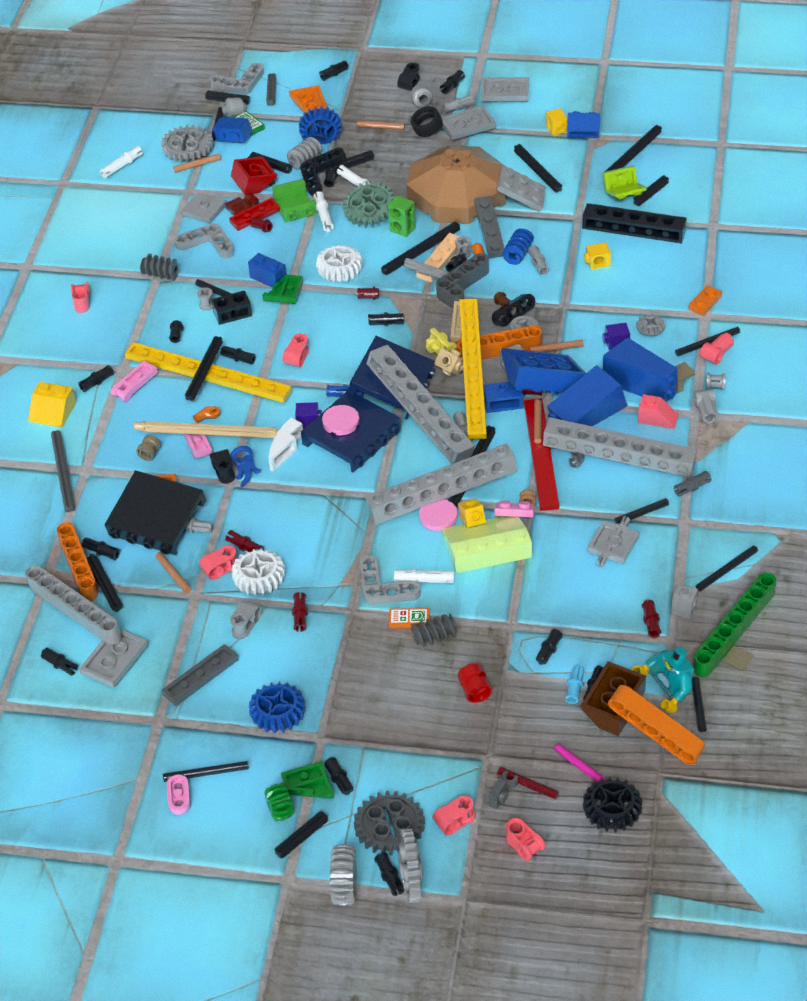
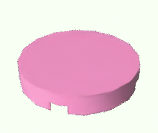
(340, 420)
(438, 515)

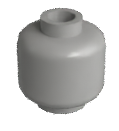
(421, 95)
(233, 107)

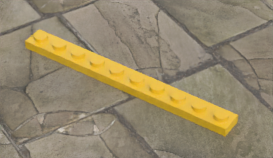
(472, 369)
(216, 374)

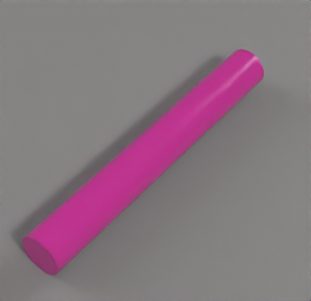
(578, 763)

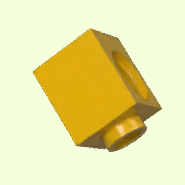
(556, 122)
(597, 256)
(471, 513)

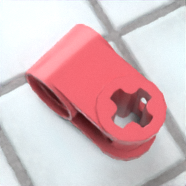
(81, 297)
(296, 350)
(218, 563)
(453, 816)
(524, 842)

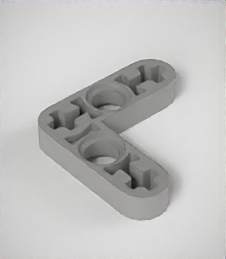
(240, 86)
(213, 234)
(376, 588)

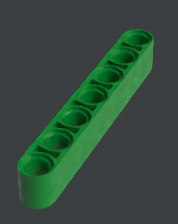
(734, 624)

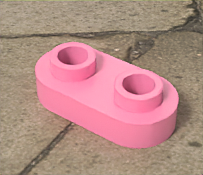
(178, 796)

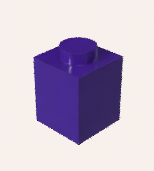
(615, 334)
(307, 412)

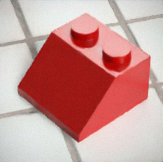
(252, 174)

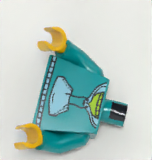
(672, 673)

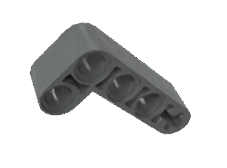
(452, 285)

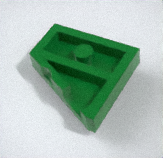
(285, 290)
(308, 781)

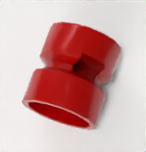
(474, 683)

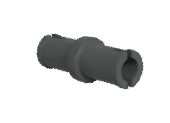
(692, 483)

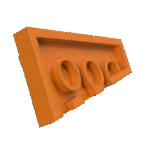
(308, 98)

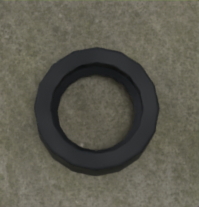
(422, 114)

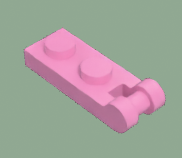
(134, 381)

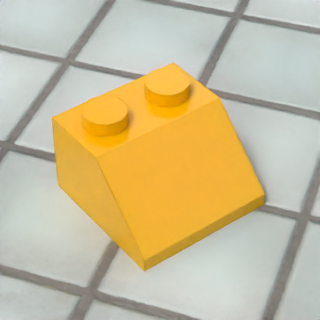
(51, 404)

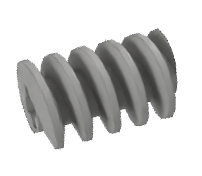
(304, 151)

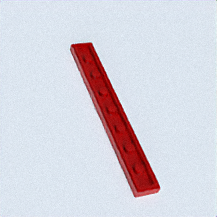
(541, 462)

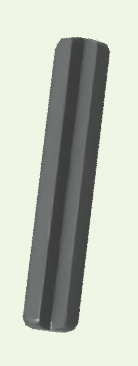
(271, 89)

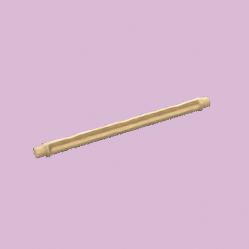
(206, 429)

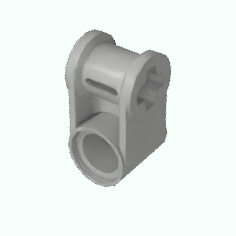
(244, 619)

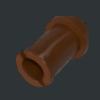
(501, 299)

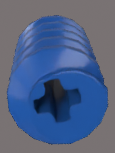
(518, 246)

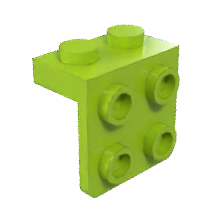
(622, 182)

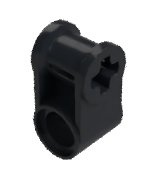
(409, 76)
(223, 466)

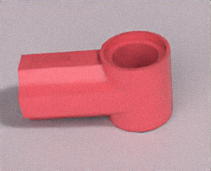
(715, 351)

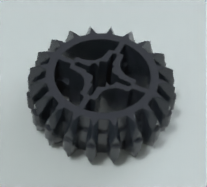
(612, 811)

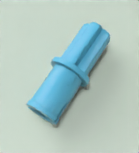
(574, 684)

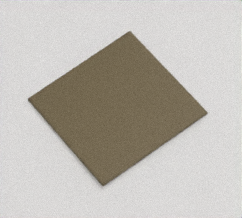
(738, 658)

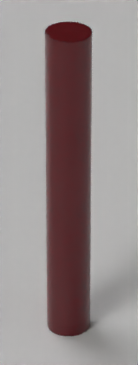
(530, 784)

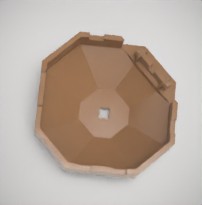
(449, 188)

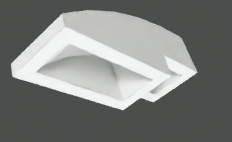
(285, 443)

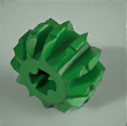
(279, 802)

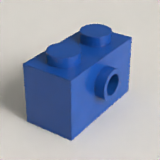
(583, 125)
(232, 129)
(266, 269)
(502, 397)

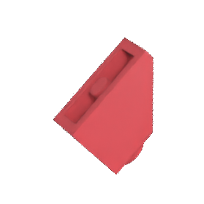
(657, 412)

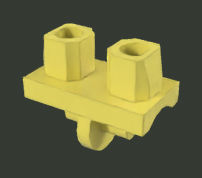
(437, 341)

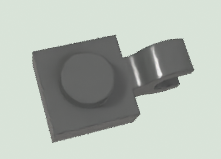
(499, 792)

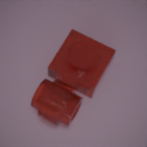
(239, 205)

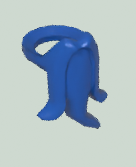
(244, 465)

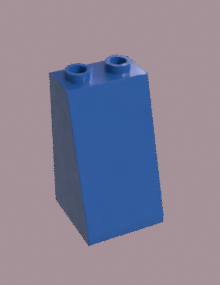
(640, 370)
(589, 399)

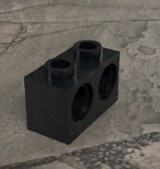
(231, 307)

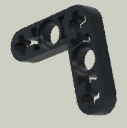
(332, 158)

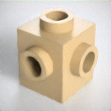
(449, 361)

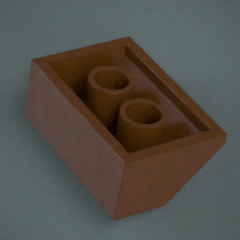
(596, 702)

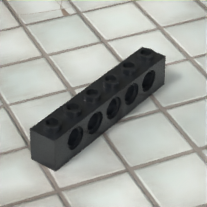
(634, 223)

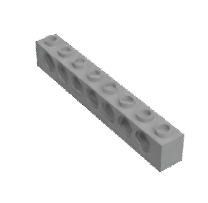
(420, 404)
(619, 447)
(441, 484)

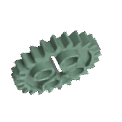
(368, 204)

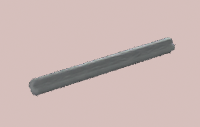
(62, 471)

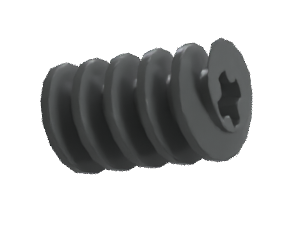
(159, 267)
(433, 629)

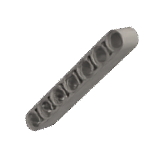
(73, 605)

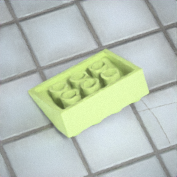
(487, 544)

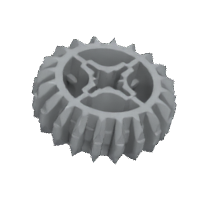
(343, 874)

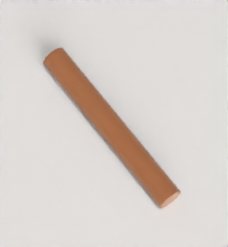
(383, 125)
(195, 163)
(557, 346)
(537, 421)
(173, 573)

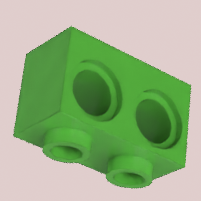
(401, 216)

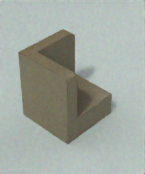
(684, 372)

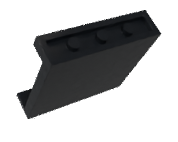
(153, 512)

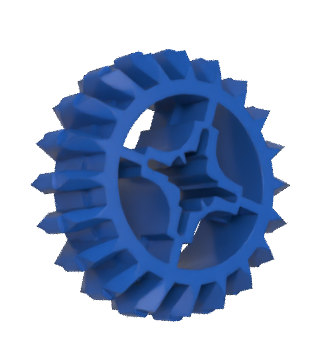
(320, 122)
(274, 701)

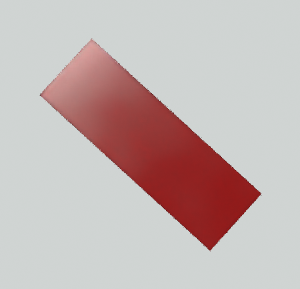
(260, 211)

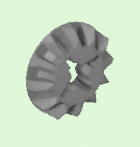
(522, 321)
(652, 329)

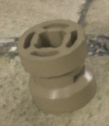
(148, 447)

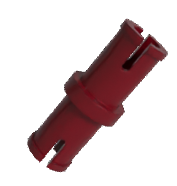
(243, 542)
(299, 611)
(651, 619)

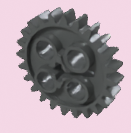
(407, 816)

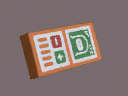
(406, 616)

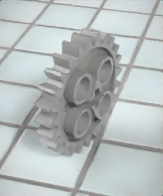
(195, 140)
(410, 865)

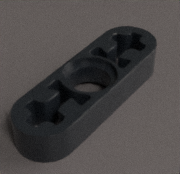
(506, 309)

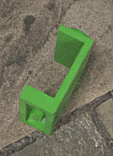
(293, 200)

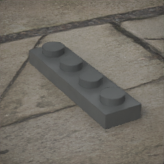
(489, 226)
(200, 674)

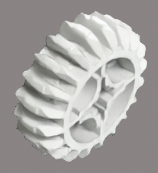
(339, 263)
(246, 571)

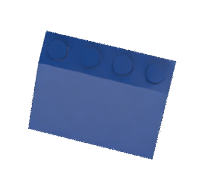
(540, 370)

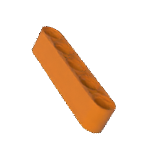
(494, 342)
(77, 561)
(656, 724)

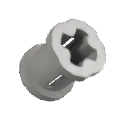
(463, 247)
(205, 299)
(709, 378)

